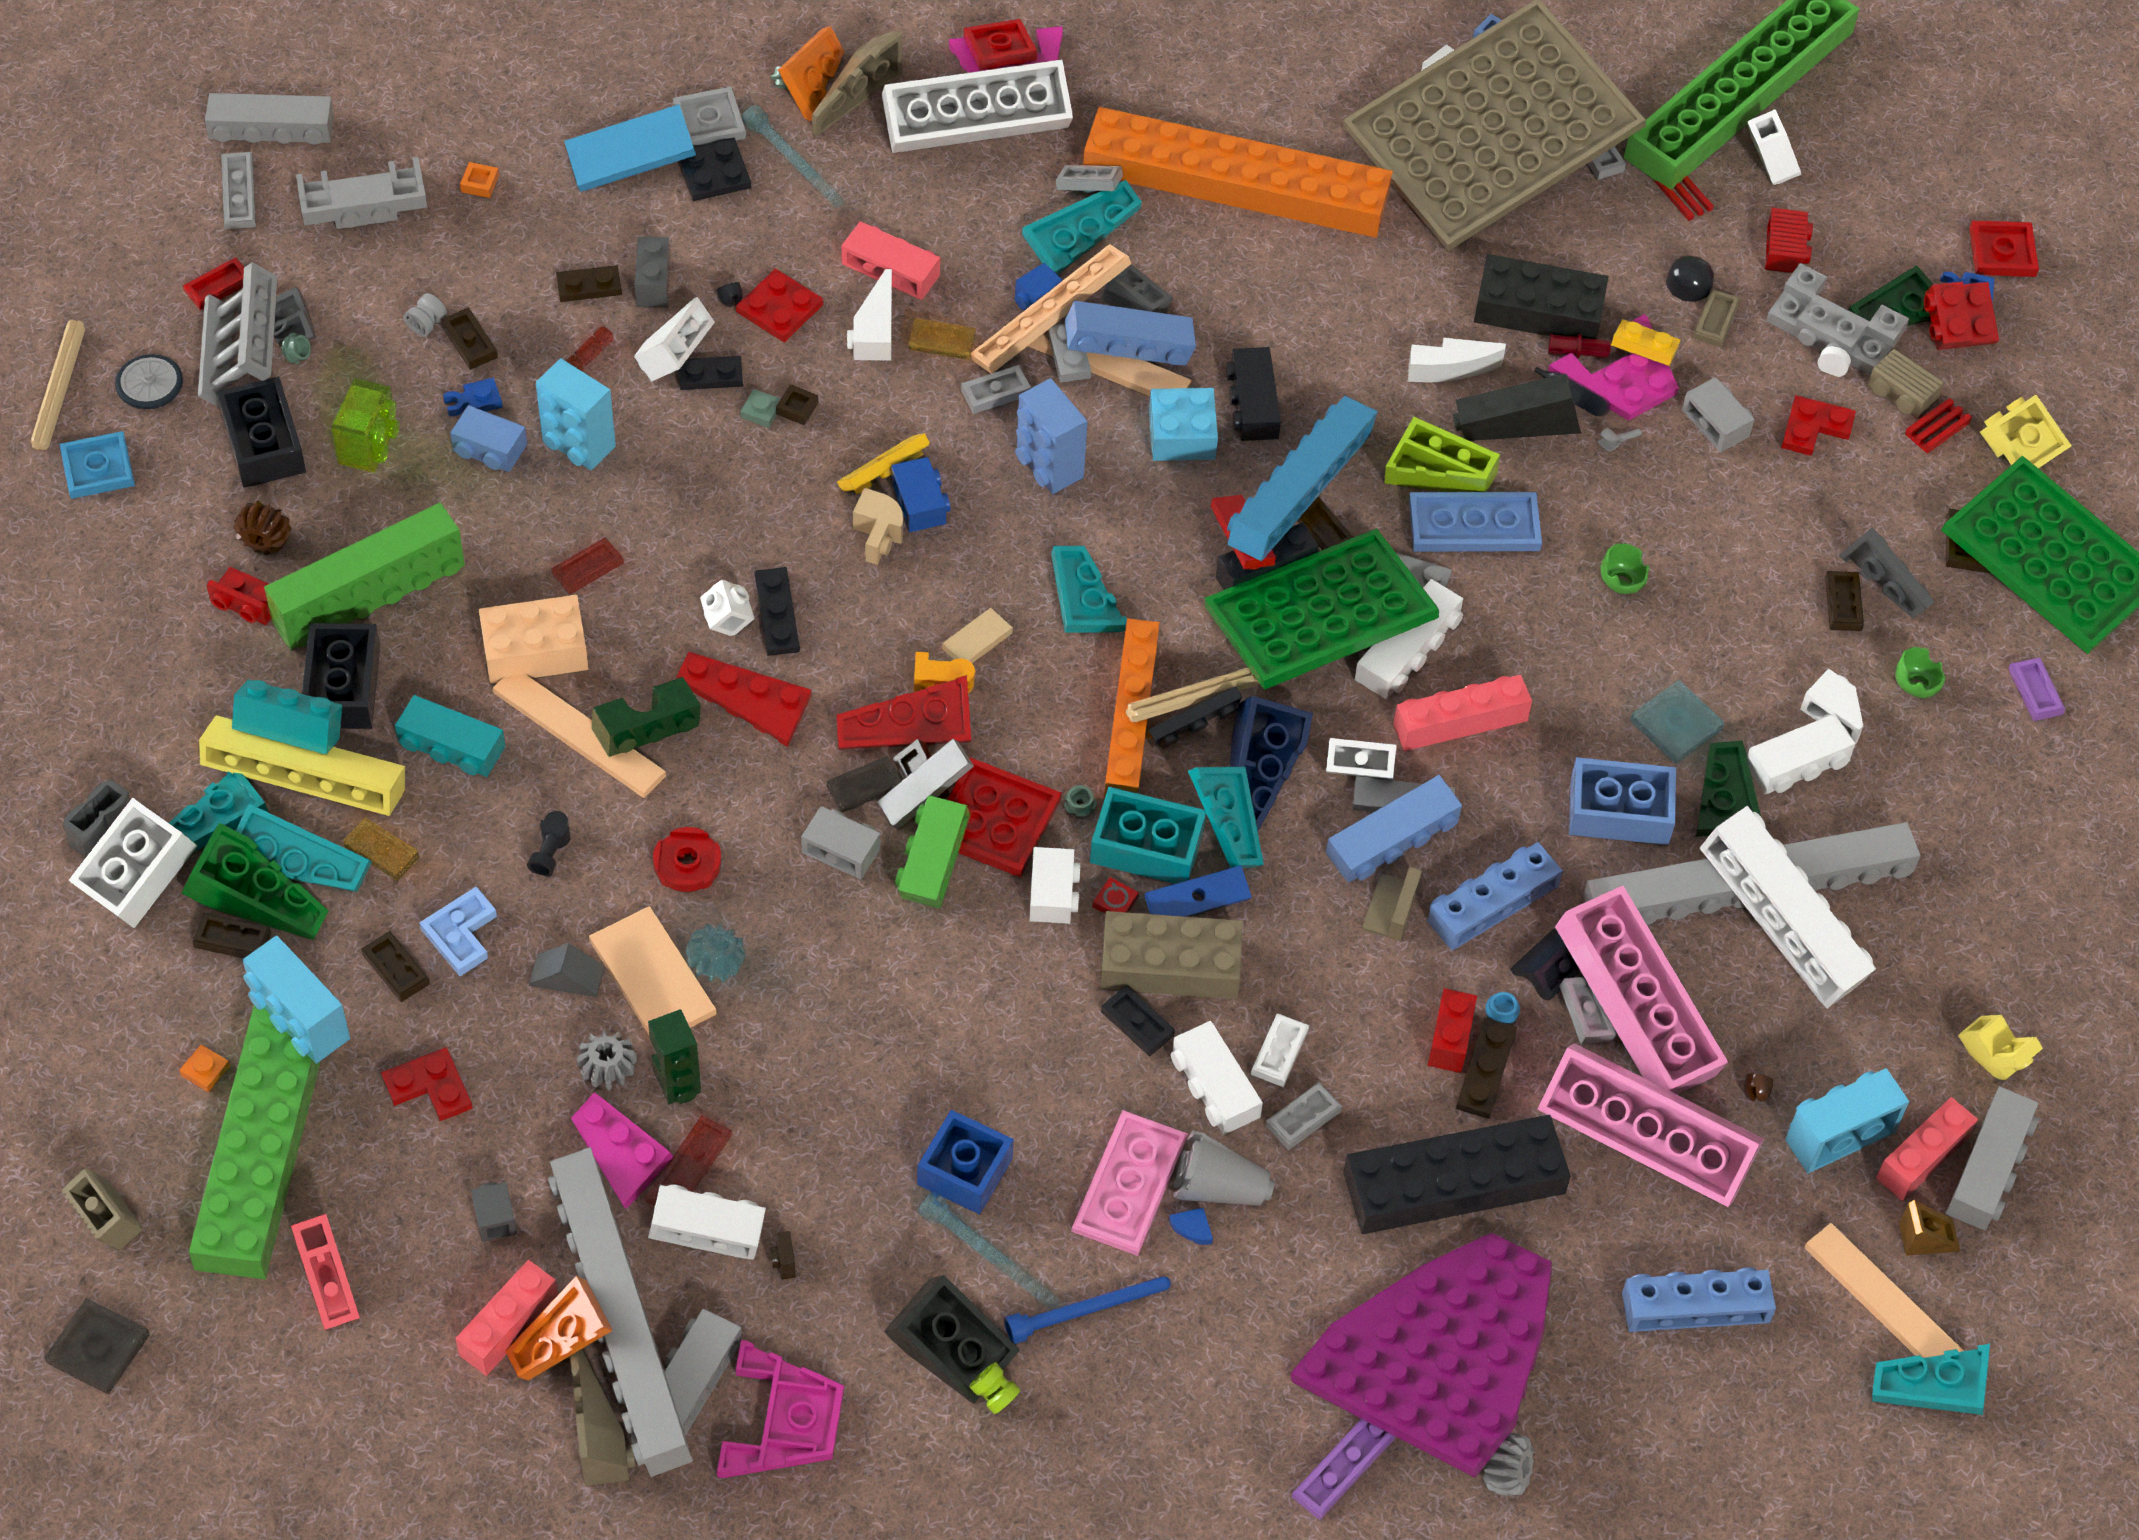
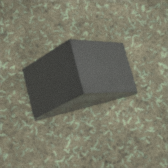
(567, 971)

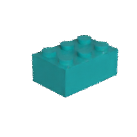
(1147, 836)

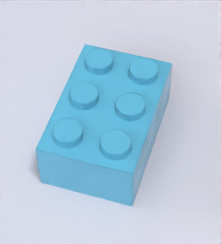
(575, 414)
(295, 1000)
(1846, 1119)

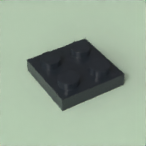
(715, 170)

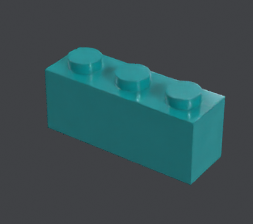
(287, 716)
(450, 736)

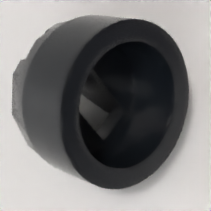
(730, 293)

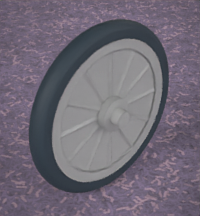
(149, 381)

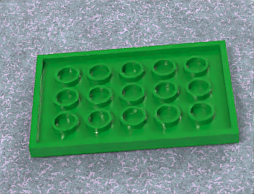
(2051, 553)
(1321, 608)

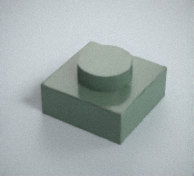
(760, 408)

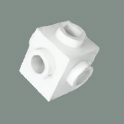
(727, 608)

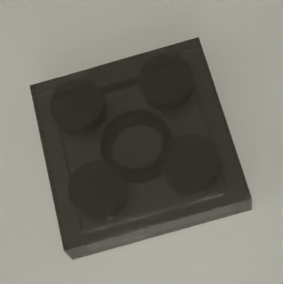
(97, 1346)

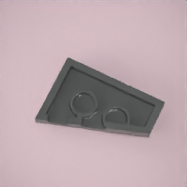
(1882, 565)

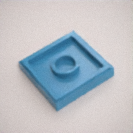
(97, 464)

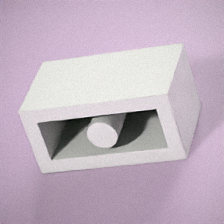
(1361, 758)
(1052, 885)

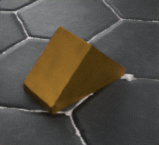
(1927, 1231)

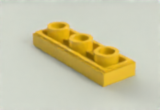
(906, 450)

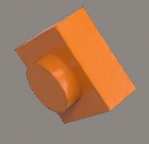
(479, 180)
(204, 1068)

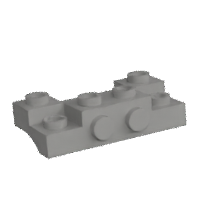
(362, 198)
(1825, 324)

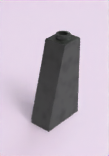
(1519, 411)

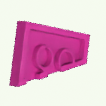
(620, 1148)

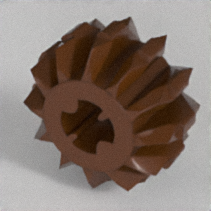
(262, 527)

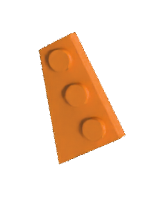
(811, 69)

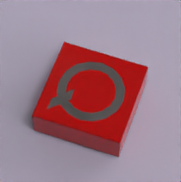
(1115, 897)

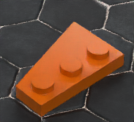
(559, 1331)

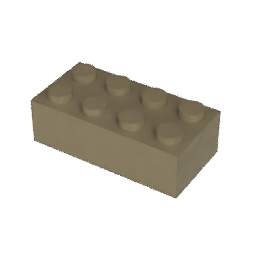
(1172, 955)

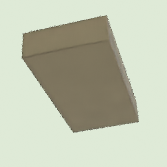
(1716, 318)

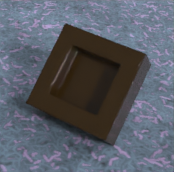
(797, 404)
(783, 1256)

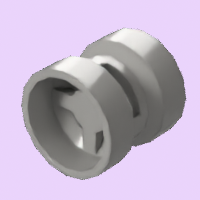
(425, 315)

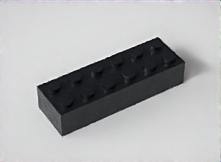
(1456, 1174)

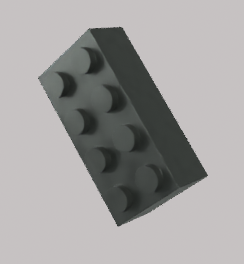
(1540, 298)

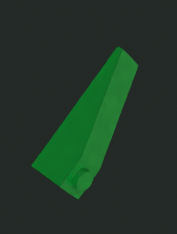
(245, 884)

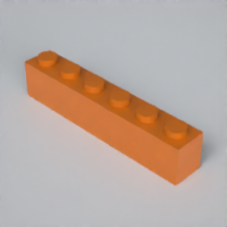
(1134, 685)

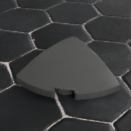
(291, 316)

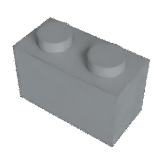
(1718, 414)
(841, 842)

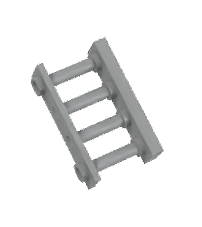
(256, 334)

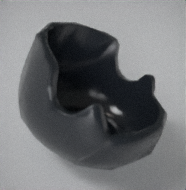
(1690, 278)

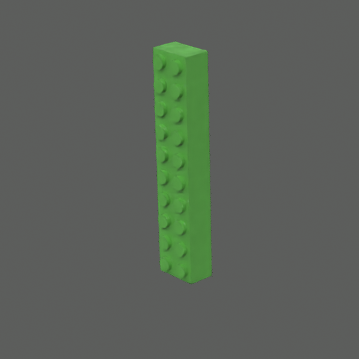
(1738, 87)

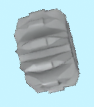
(605, 1071)
(1510, 1466)

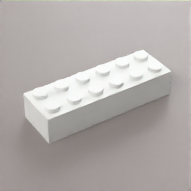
(977, 106)
(1787, 907)

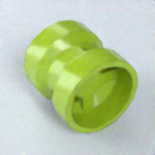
(994, 1388)

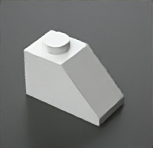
(1836, 696)

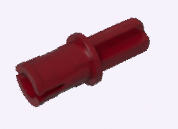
(1578, 346)

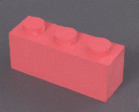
(873, 251)
(1926, 1148)
(506, 1317)

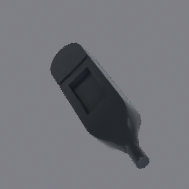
(1582, 395)

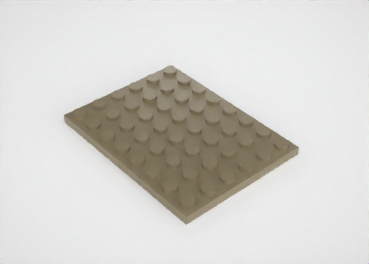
(1494, 123)

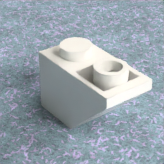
(1774, 147)

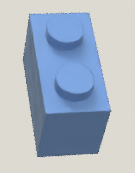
(488, 439)

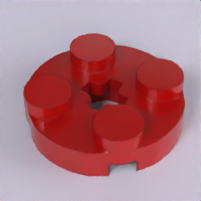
(691, 876)

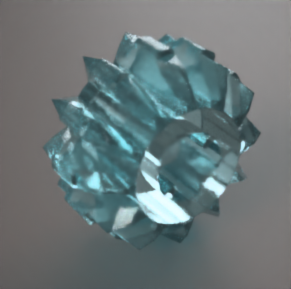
(715, 952)

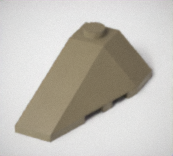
(864, 75)
(599, 1433)

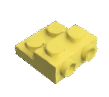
(2025, 432)

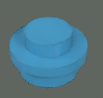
(1502, 1008)

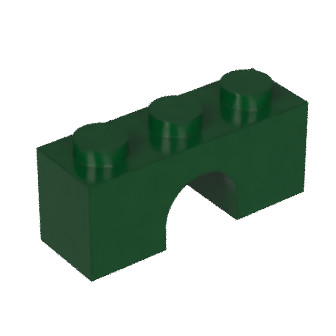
(623, 729)
(675, 1057)

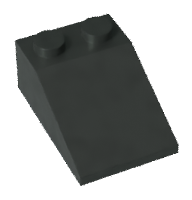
(950, 1336)

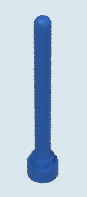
(1021, 1327)

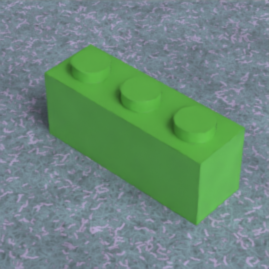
(932, 851)

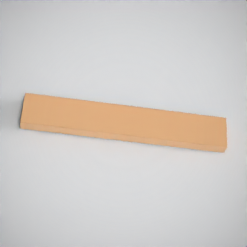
(1050, 308)
(1125, 371)
(575, 731)
(1879, 1294)

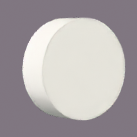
(1834, 361)

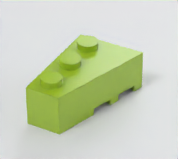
(1440, 461)

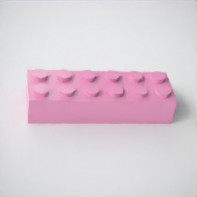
(1640, 992)
(1650, 1124)

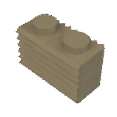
(1905, 384)
(102, 1209)

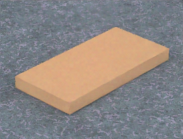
(651, 969)

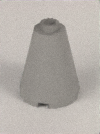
(1220, 1175)

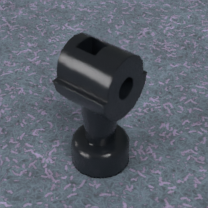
(555, 835)

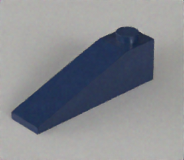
(1267, 743)

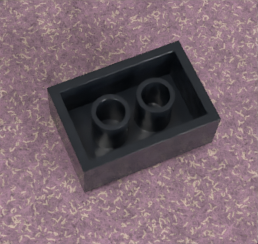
(261, 432)
(344, 669)

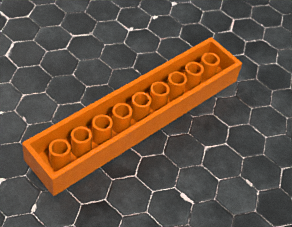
(1240, 172)

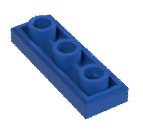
(1216, 890)

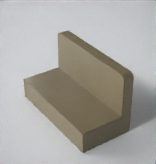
(1392, 904)

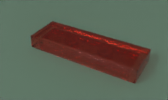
(693, 1157)

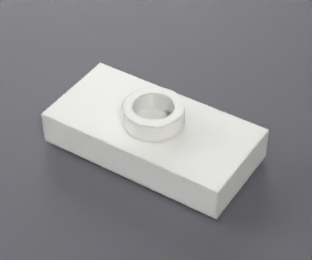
(1280, 1050)

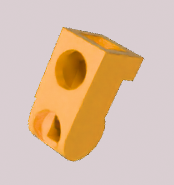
(934, 672)

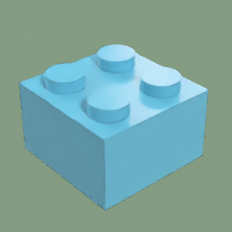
(1183, 424)

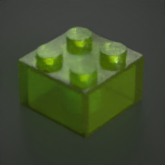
(365, 425)

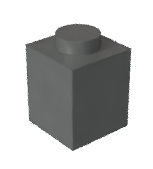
(493, 1211)

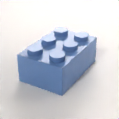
(1051, 436)
(1622, 801)

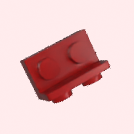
(240, 594)

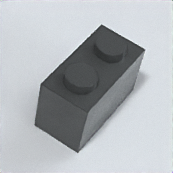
(652, 272)

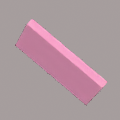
(1130, 1183)

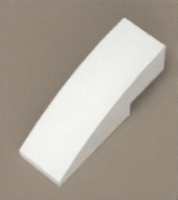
(1453, 360)

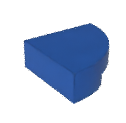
(1192, 1226)

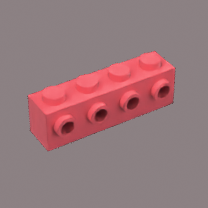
(1462, 712)

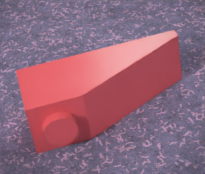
(324, 1271)

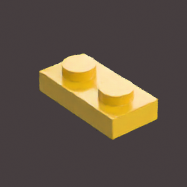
(1646, 342)

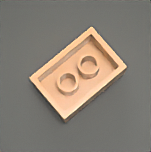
(534, 638)

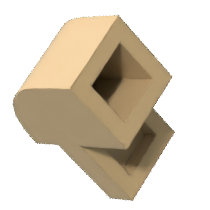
(882, 519)

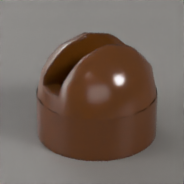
(1762, 1084)

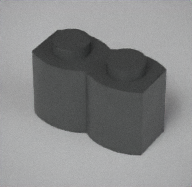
(92, 819)

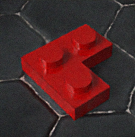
(1814, 416)
(430, 1075)

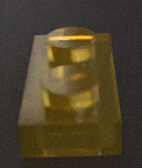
(942, 338)
(382, 848)

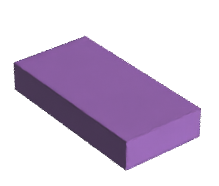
(2036, 689)

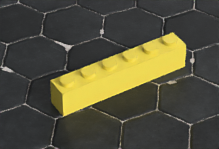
(335, 776)

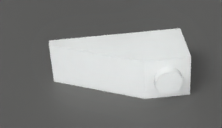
(873, 323)
(674, 341)

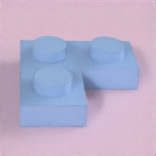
(452, 930)

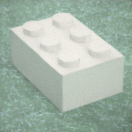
(133, 862)

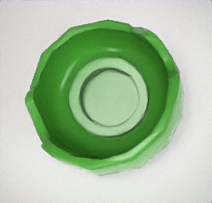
(1624, 561)
(1917, 665)

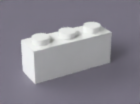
(1800, 754)
(1216, 1078)
(707, 1222)

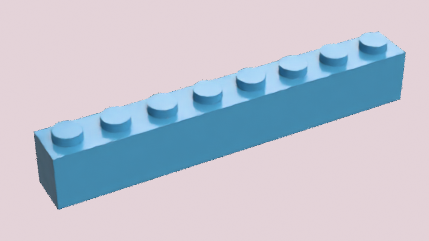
(1301, 478)

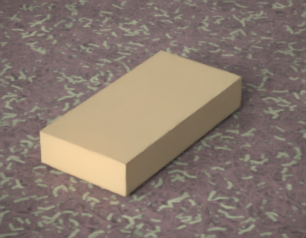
(978, 637)

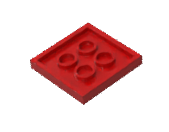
(1005, 816)

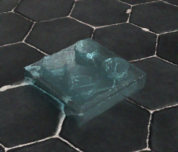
(1677, 721)

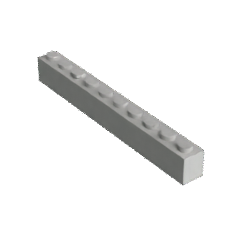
(1827, 862)
(631, 1343)

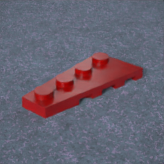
(761, 700)
(927, 715)

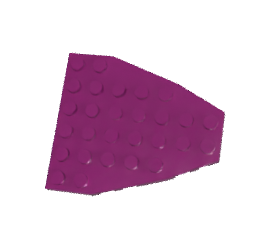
(1440, 1351)

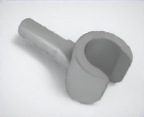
(1612, 440)

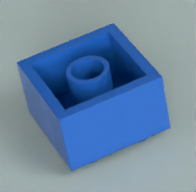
(965, 1162)

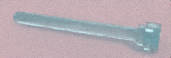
(757, 120)
(936, 1210)

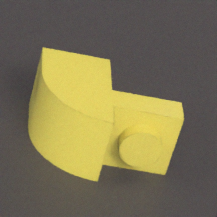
(1996, 1047)

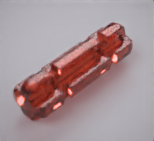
(591, 348)

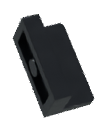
(1547, 965)

